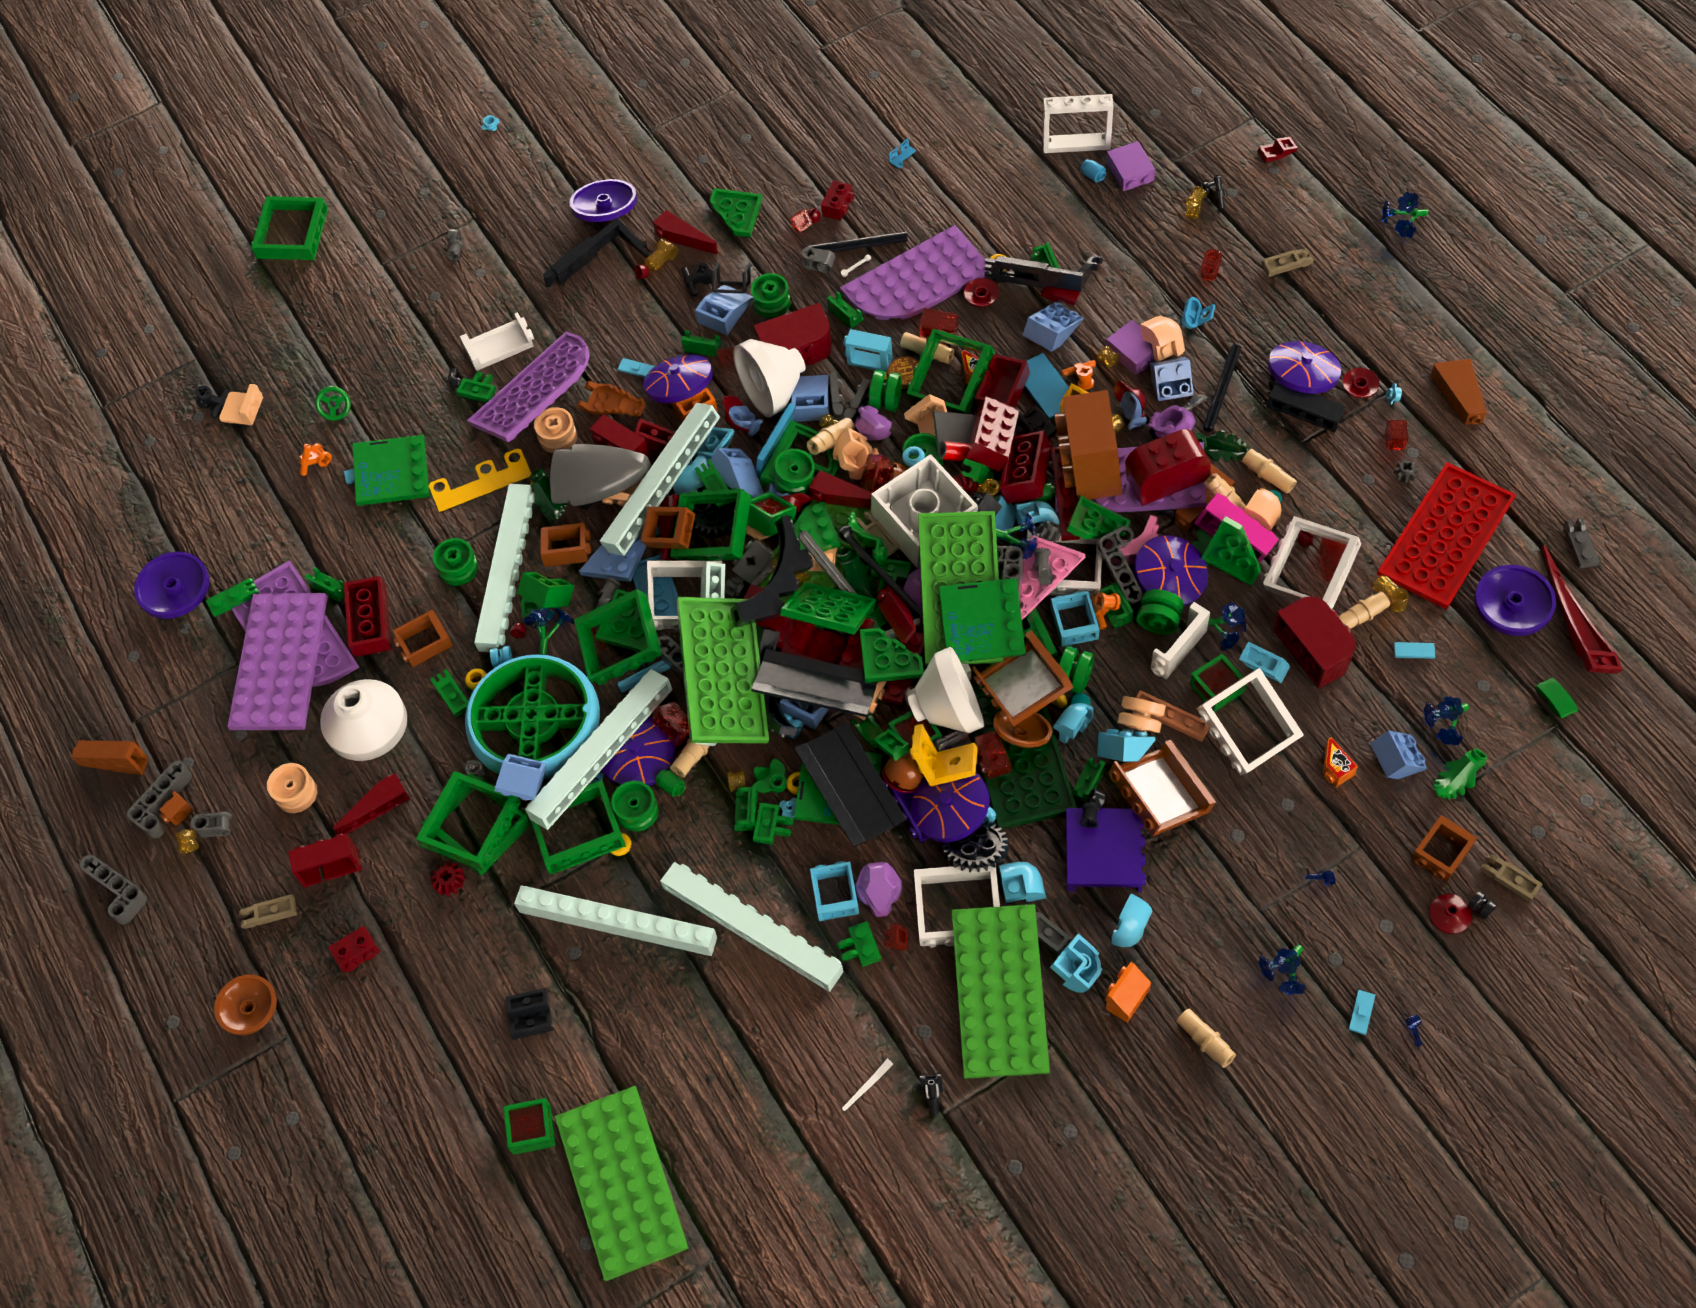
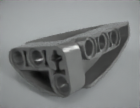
(594, 473)

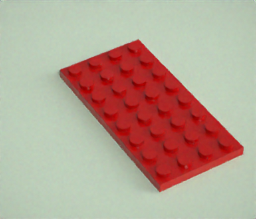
(1446, 535)

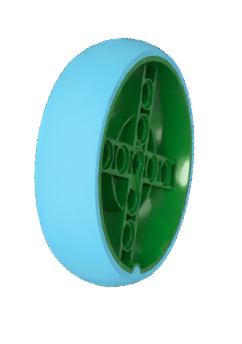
(531, 716)

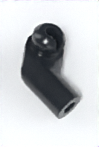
(453, 381)

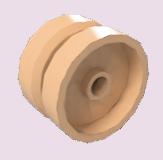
(555, 429)
(1141, 715)
(292, 788)

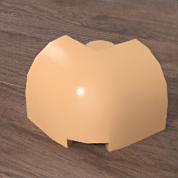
(1164, 336)
(852, 452)
(1264, 508)

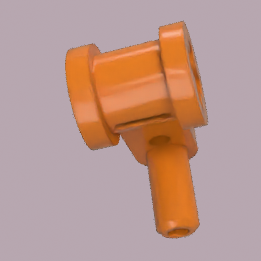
(1084, 372)
(313, 455)
(1102, 603)

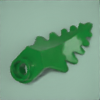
(871, 541)
(1459, 774)

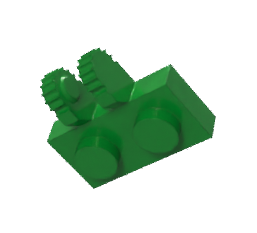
(476, 389)
(895, 569)
(767, 822)
(864, 944)

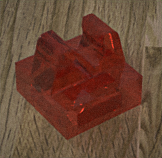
(801, 220)
(727, 352)
(897, 937)

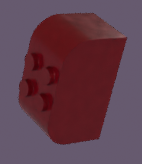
(802, 329)
(1166, 466)
(1316, 639)

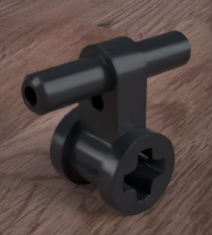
(1216, 189)
(697, 277)
(210, 399)
(932, 1086)

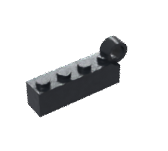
(1306, 406)

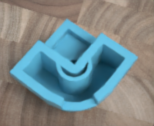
(689, 478)
(1039, 511)
(1072, 720)
(1021, 882)
(1131, 922)
(1078, 965)

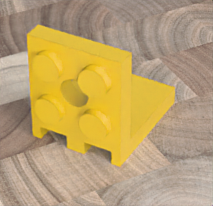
(939, 766)

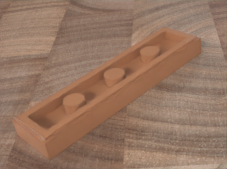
(1178, 718)

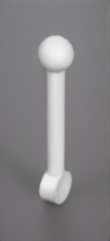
(844, 273)

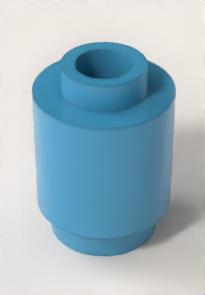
(1093, 170)

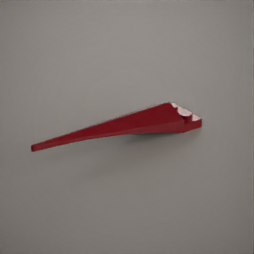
(1588, 642)

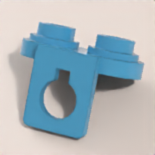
(1194, 313)

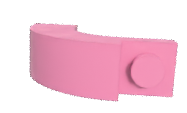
(1131, 550)

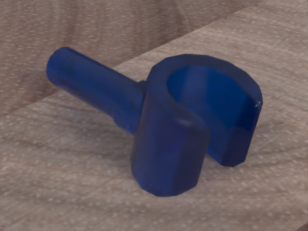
(1328, 876)
(1412, 1023)

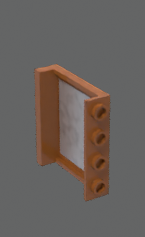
(1024, 682)
(1162, 789)

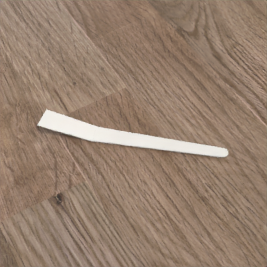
(876, 1076)

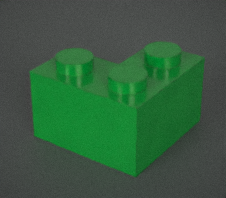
(544, 591)

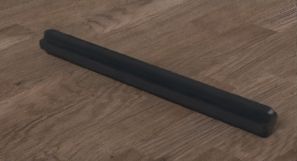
(863, 242)
(1222, 388)

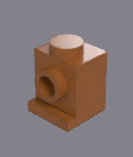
(175, 809)

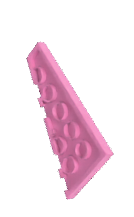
(1061, 562)

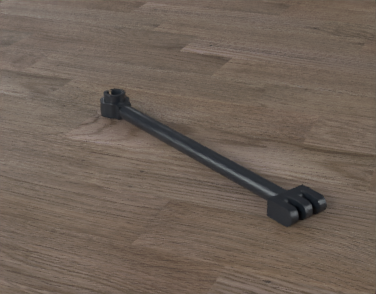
(846, 535)

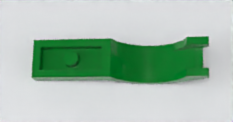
(876, 737)

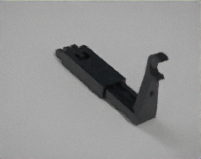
(588, 249)
(1039, 274)

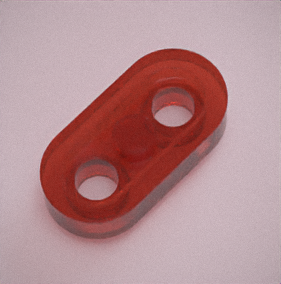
(1211, 264)

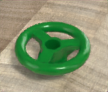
(332, 417)

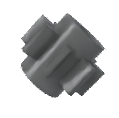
(1405, 471)
(1049, 531)
(735, 588)

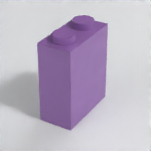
(1130, 166)
(1131, 347)

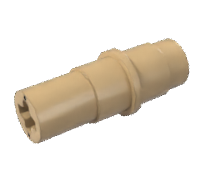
(917, 344)
(828, 436)
(1269, 471)
(1218, 485)
(1365, 610)
(688, 758)
(1206, 1038)

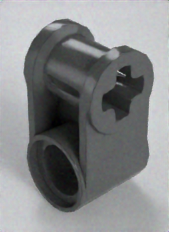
(819, 259)
(215, 824)

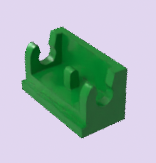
(1044, 256)
(844, 311)
(700, 344)
(979, 472)
(326, 584)
(1124, 614)
(1088, 779)
(746, 808)

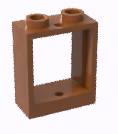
(683, 528)
(565, 555)
(414, 627)
(1453, 833)

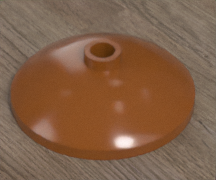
(1027, 734)
(237, 997)

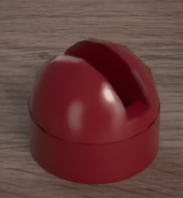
(814, 215)
(641, 271)
(1305, 538)
(518, 630)

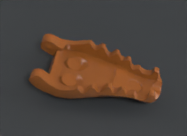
(610, 400)

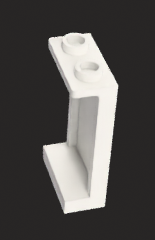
(498, 343)
(1197, 625)

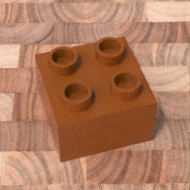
(1089, 445)

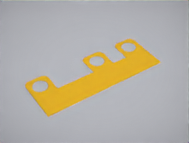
(487, 483)

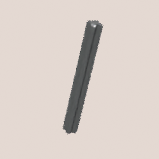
(824, 562)

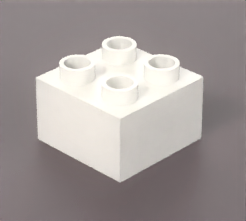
(917, 490)

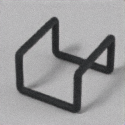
(747, 270)

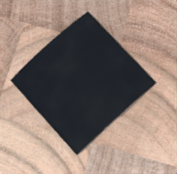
(1034, 421)
(529, 1013)

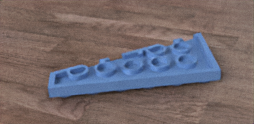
(619, 567)

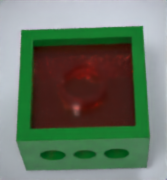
(766, 510)
(1214, 679)
(905, 726)
(529, 1126)

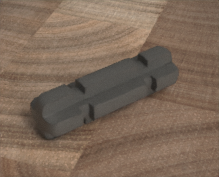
(950, 739)

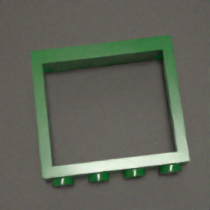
(291, 252)
(926, 358)
(739, 527)
(604, 613)
(443, 806)
(507, 840)
(588, 850)

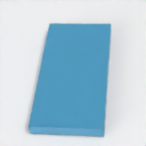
(1045, 385)
(774, 439)
(663, 589)

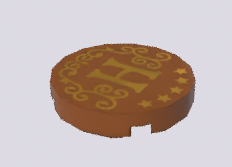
(905, 366)

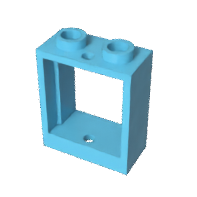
(869, 342)
(1078, 634)
(1269, 663)
(839, 909)

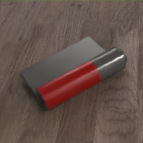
(953, 434)

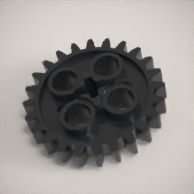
(722, 520)
(978, 849)

